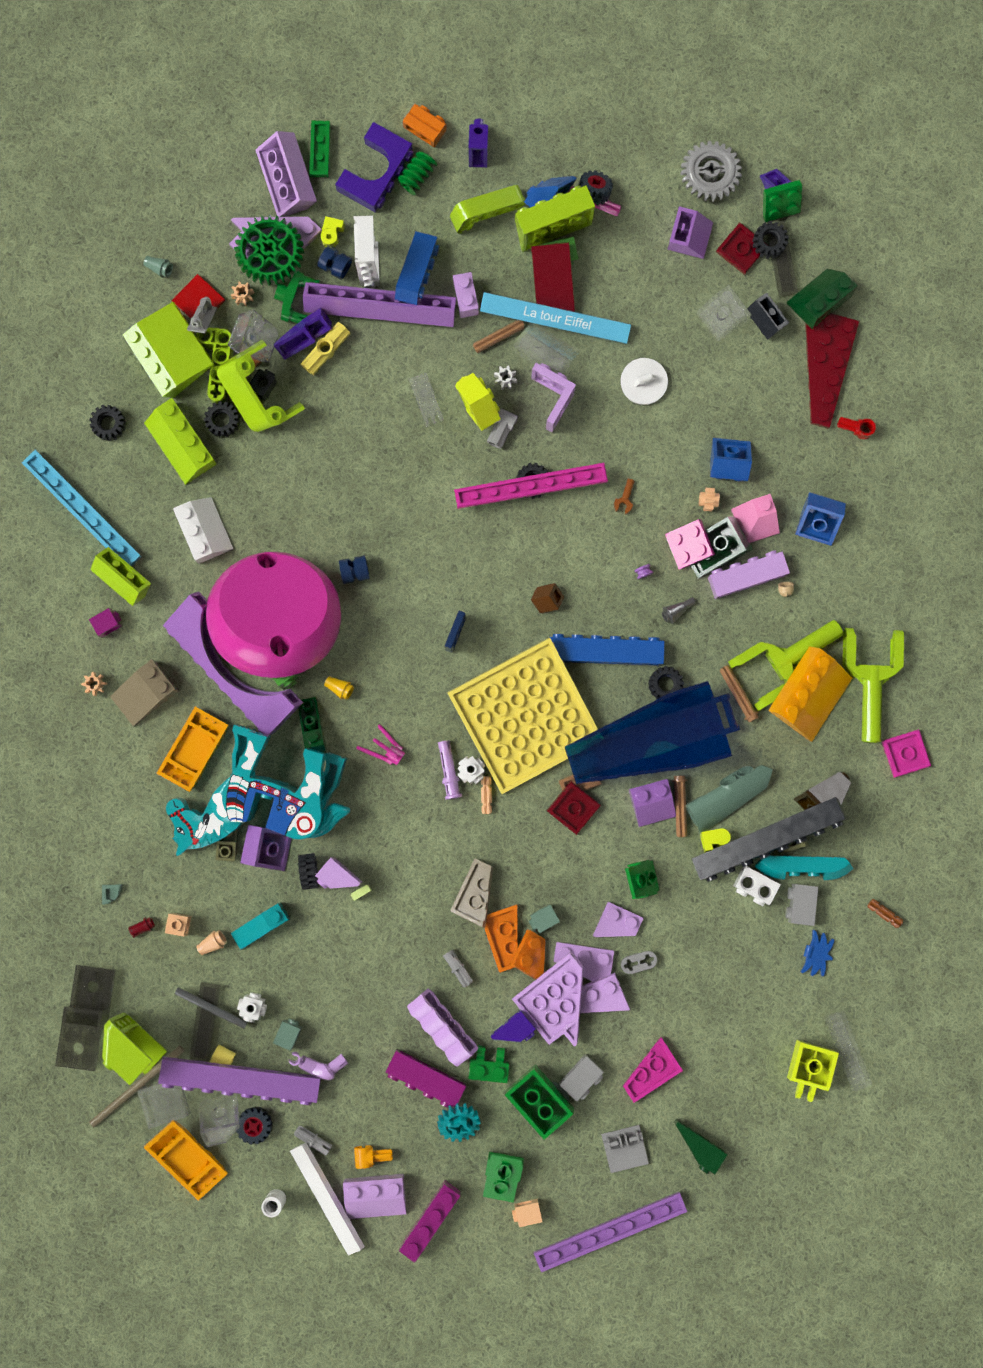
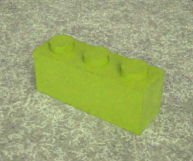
(120, 576)

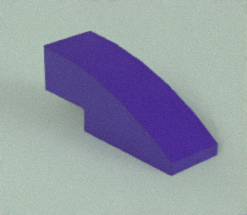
(303, 334)

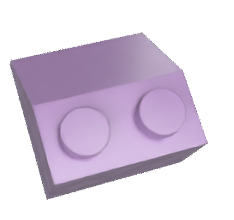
(336, 875)

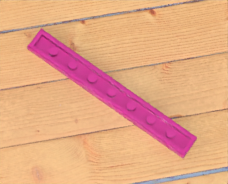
(531, 485)

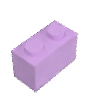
(465, 295)

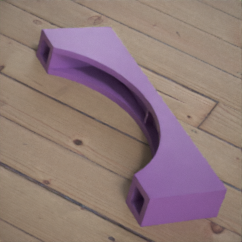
(264, 708)

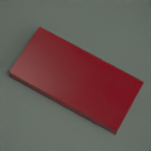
(553, 275)

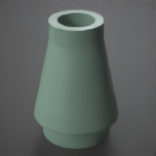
(159, 266)

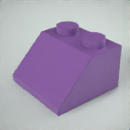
(652, 802)
(265, 848)

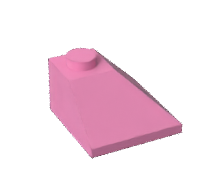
(757, 518)

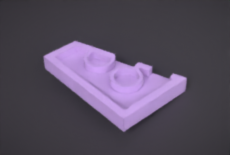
(596, 961)
(603, 996)

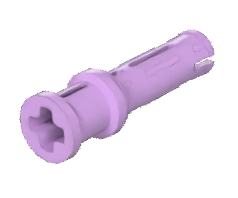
(450, 778)

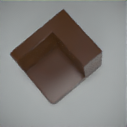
(547, 598)

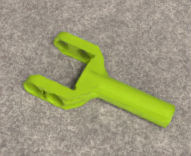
(786, 659)
(872, 679)

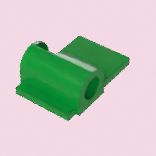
(642, 879)
(502, 1177)

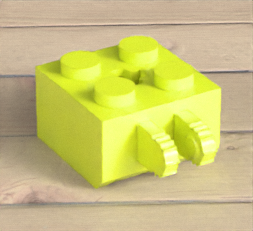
(478, 401)
(818, 1076)

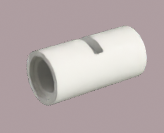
(273, 1210)

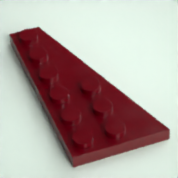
(827, 359)

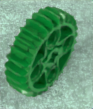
(267, 242)

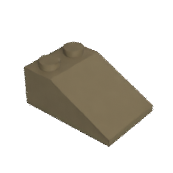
(144, 692)

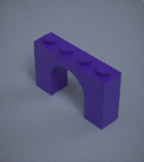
(372, 192)

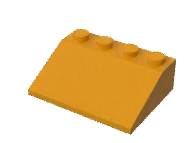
(811, 693)

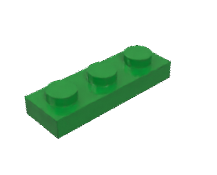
(320, 149)

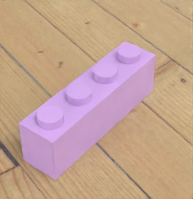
(748, 575)

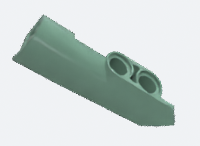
(732, 794)

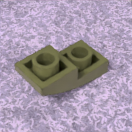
(227, 847)

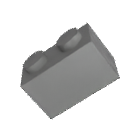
(802, 904)
(581, 1078)

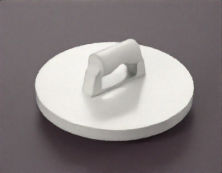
(644, 381)

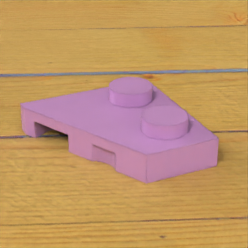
(617, 922)

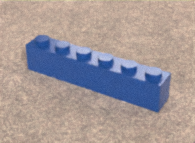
(609, 650)

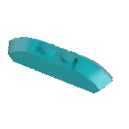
(829, 866)

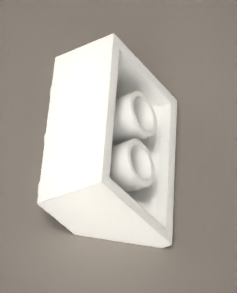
(203, 529)

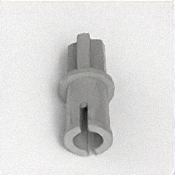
(457, 968)
(312, 1140)

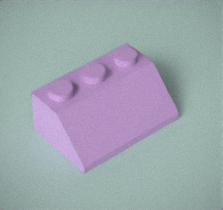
(374, 1196)

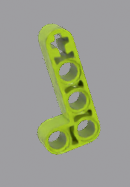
(485, 207)
(219, 349)

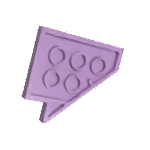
(304, 225)
(555, 1000)

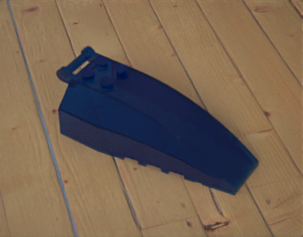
(662, 736)

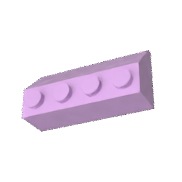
(285, 174)

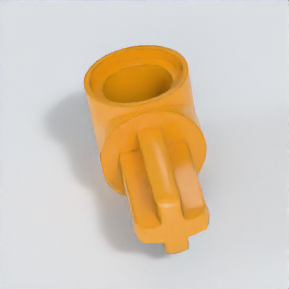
(367, 1156)

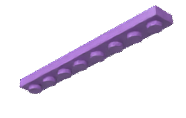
(610, 1231)

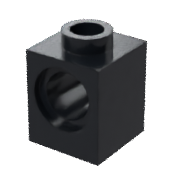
(263, 392)

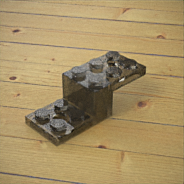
(85, 1018)

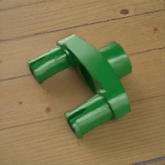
(287, 294)

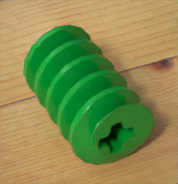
(415, 171)

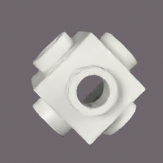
(478, 773)
(259, 1007)

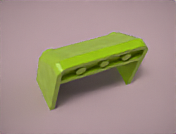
(233, 378)
(129, 1048)

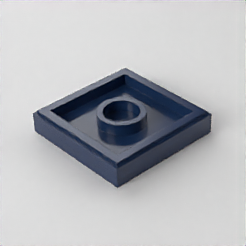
(455, 631)

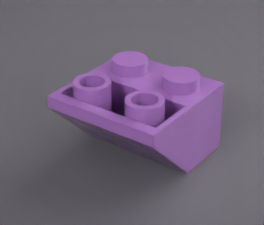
(690, 233)

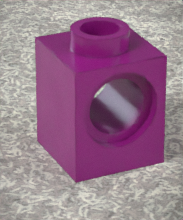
(106, 622)

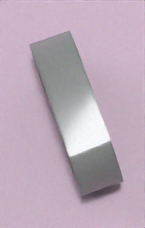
(640, 966)

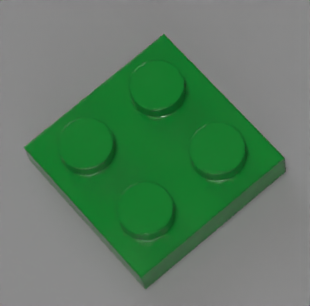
(782, 200)

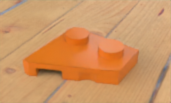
(530, 955)

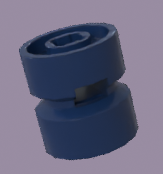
(333, 261)
(354, 569)

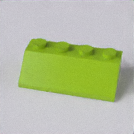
(179, 441)

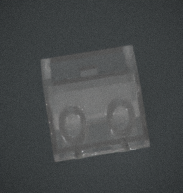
(251, 329)

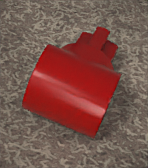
(855, 426)

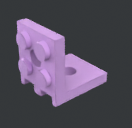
(558, 383)

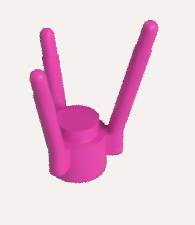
(394, 754)

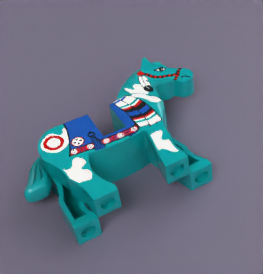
(294, 812)

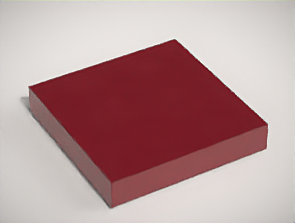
(739, 249)
(573, 807)

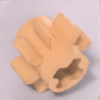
(241, 288)
(709, 499)
(96, 688)

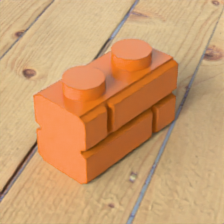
(425, 125)

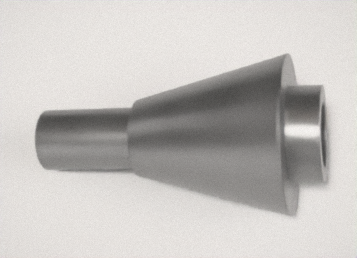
(673, 612)

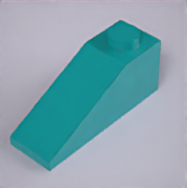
(260, 925)

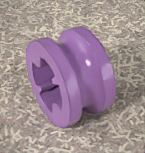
(643, 571)

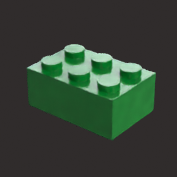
(539, 1102)

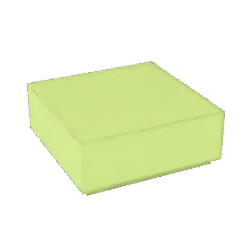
(360, 892)

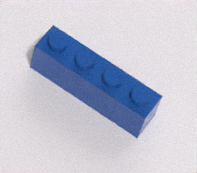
(416, 268)

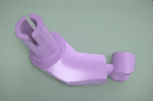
(319, 1069)

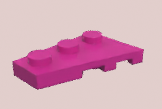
(652, 1071)

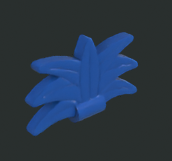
(817, 954)

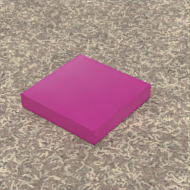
(906, 753)

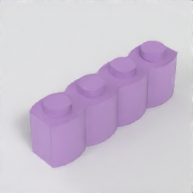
(442, 1027)

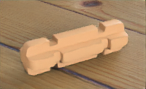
(486, 795)

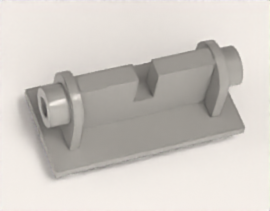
(202, 316)

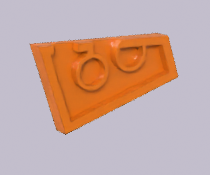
(502, 936)

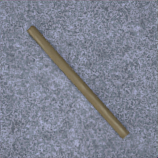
(133, 1089)

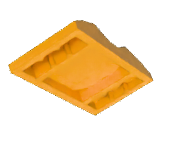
(193, 749)
(186, 1159)

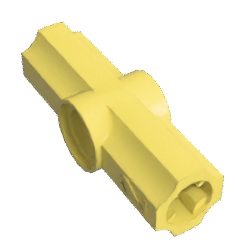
(317, 358)

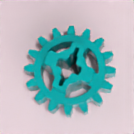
(458, 1122)

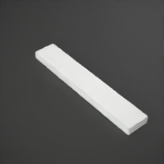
(327, 1199)

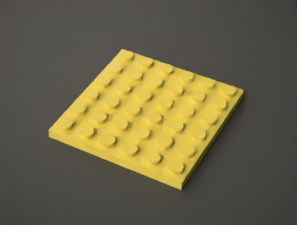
(523, 714)

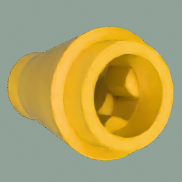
(339, 687)

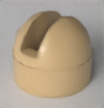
(786, 588)

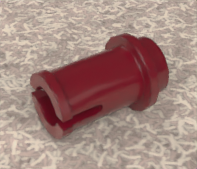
(141, 927)

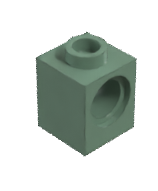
(543, 919)
(287, 1034)

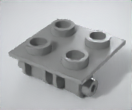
(625, 1148)

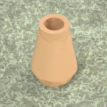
(212, 942)

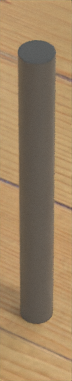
(211, 1008)

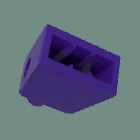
(478, 141)

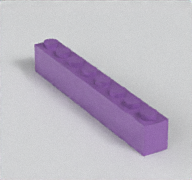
(378, 305)
(238, 1079)

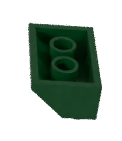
(822, 296)

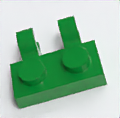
(489, 1070)

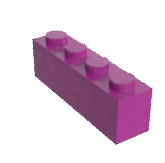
(425, 1078)
(429, 1221)

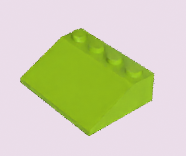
(554, 217)
(168, 350)

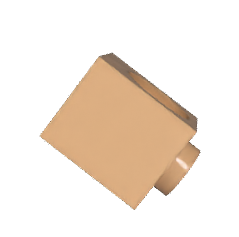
(178, 924)
(527, 1213)

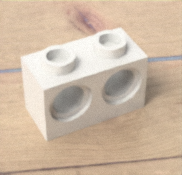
(758, 882)

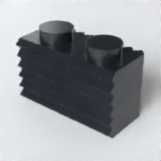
(767, 316)

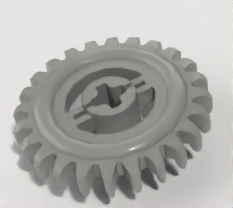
(706, 186)

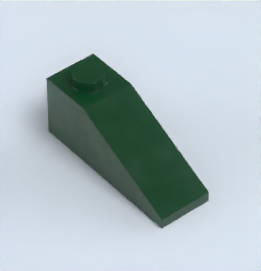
(705, 1152)

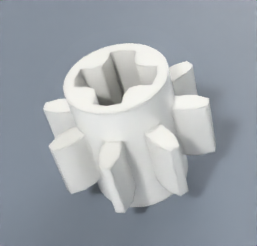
(502, 372)

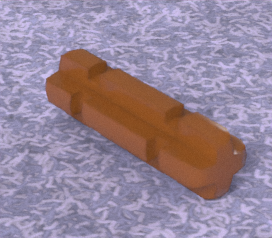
(885, 913)

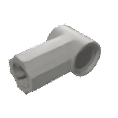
(502, 428)

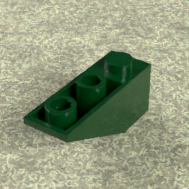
(311, 725)

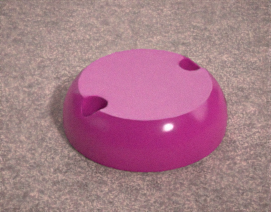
(270, 609)

